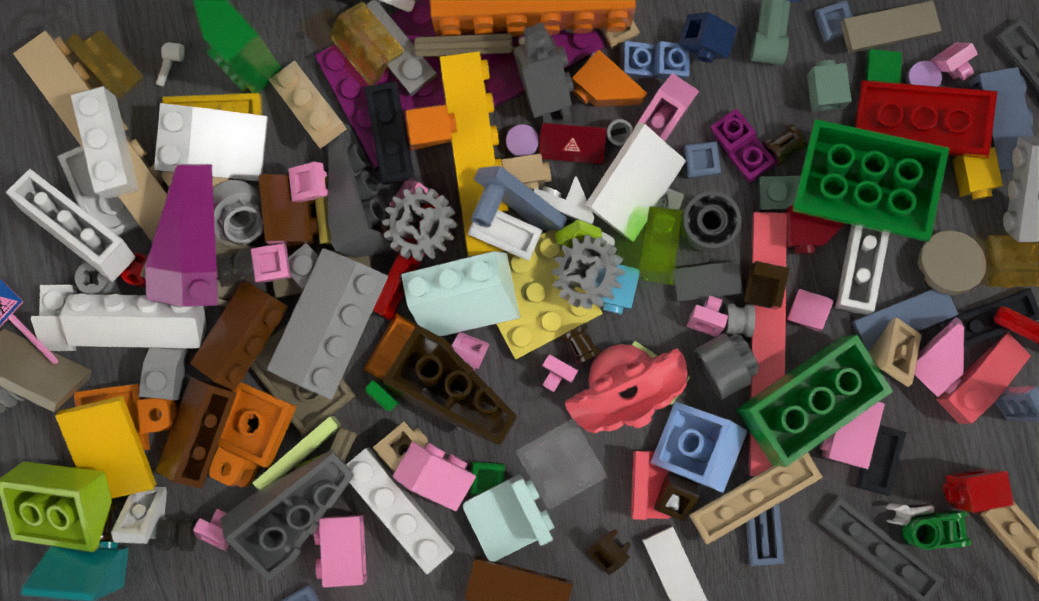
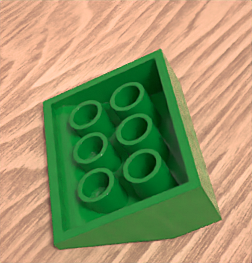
(236, 45)
(871, 180)

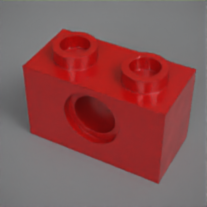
(978, 490)

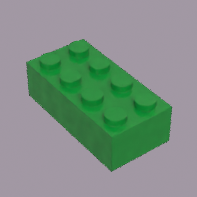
(814, 400)

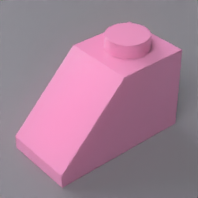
(668, 106)
(942, 359)
(856, 440)

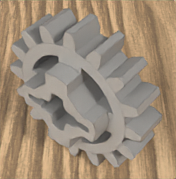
(405, 220)
(600, 276)

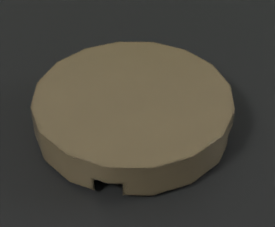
(952, 262)

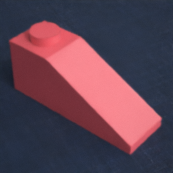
(985, 380)

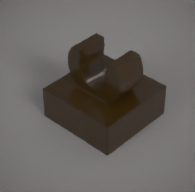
(608, 553)

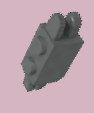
(543, 74)

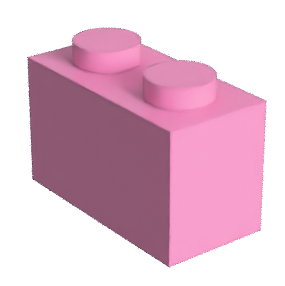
(434, 476)
(342, 550)

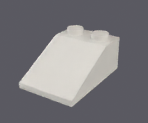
(208, 136)

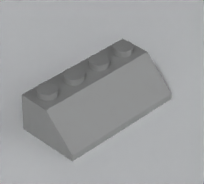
(327, 323)

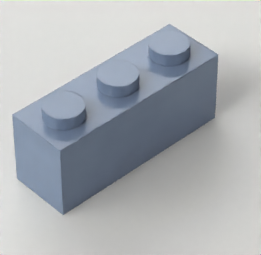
(1011, 112)

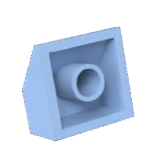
(699, 446)

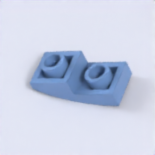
(654, 60)

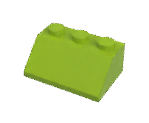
(55, 505)

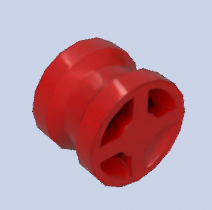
(132, 272)

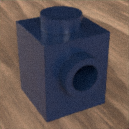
(707, 36)

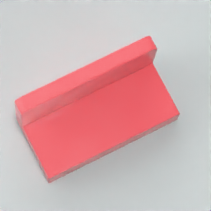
(646, 485)

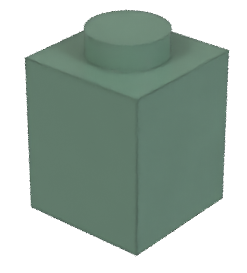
(828, 86)

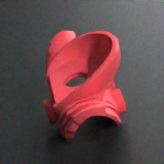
(618, 369)

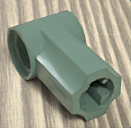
(770, 40)

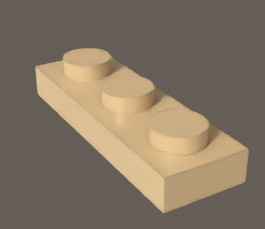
(307, 104)

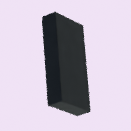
(883, 462)

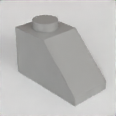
(164, 373)

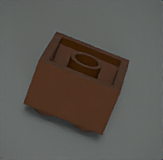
(283, 219)

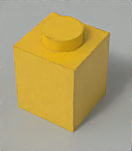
(977, 175)

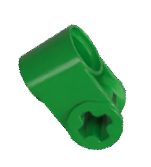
(943, 529)

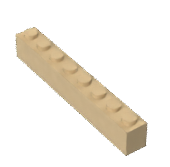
(59, 78)

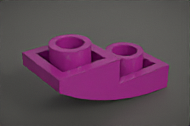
(742, 146)

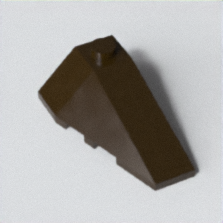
(443, 384)

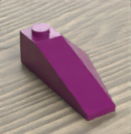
(183, 252)

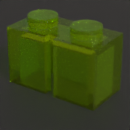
(658, 254)

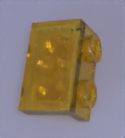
(365, 42)
(106, 62)
(1013, 262)

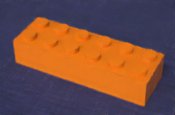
(513, 16)

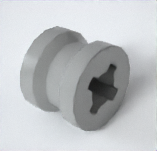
(100, 284)
(740, 320)

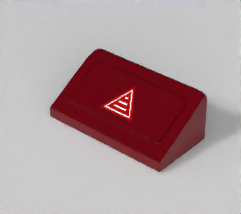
(572, 143)

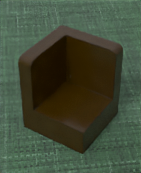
(766, 285)

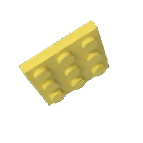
(541, 309)

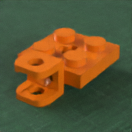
(142, 411)
(247, 450)

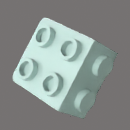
(508, 518)

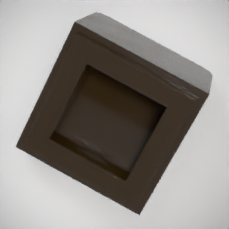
(677, 496)

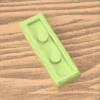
(298, 453)

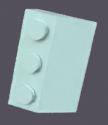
(462, 294)

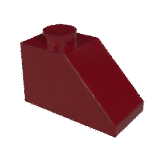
(808, 232)

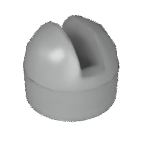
(619, 139)

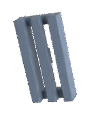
(778, 541)

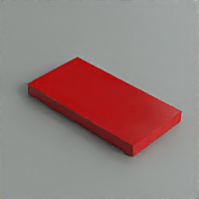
(930, 115)

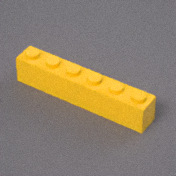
(474, 142)

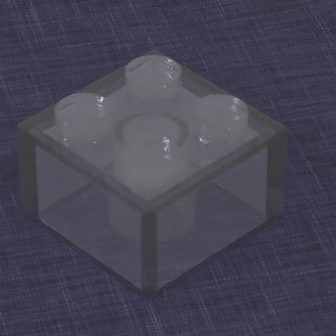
(561, 463)

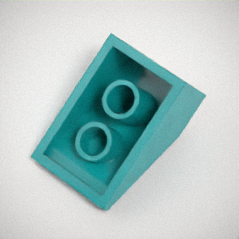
(79, 573)

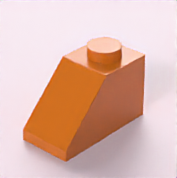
(606, 84)
(429, 126)

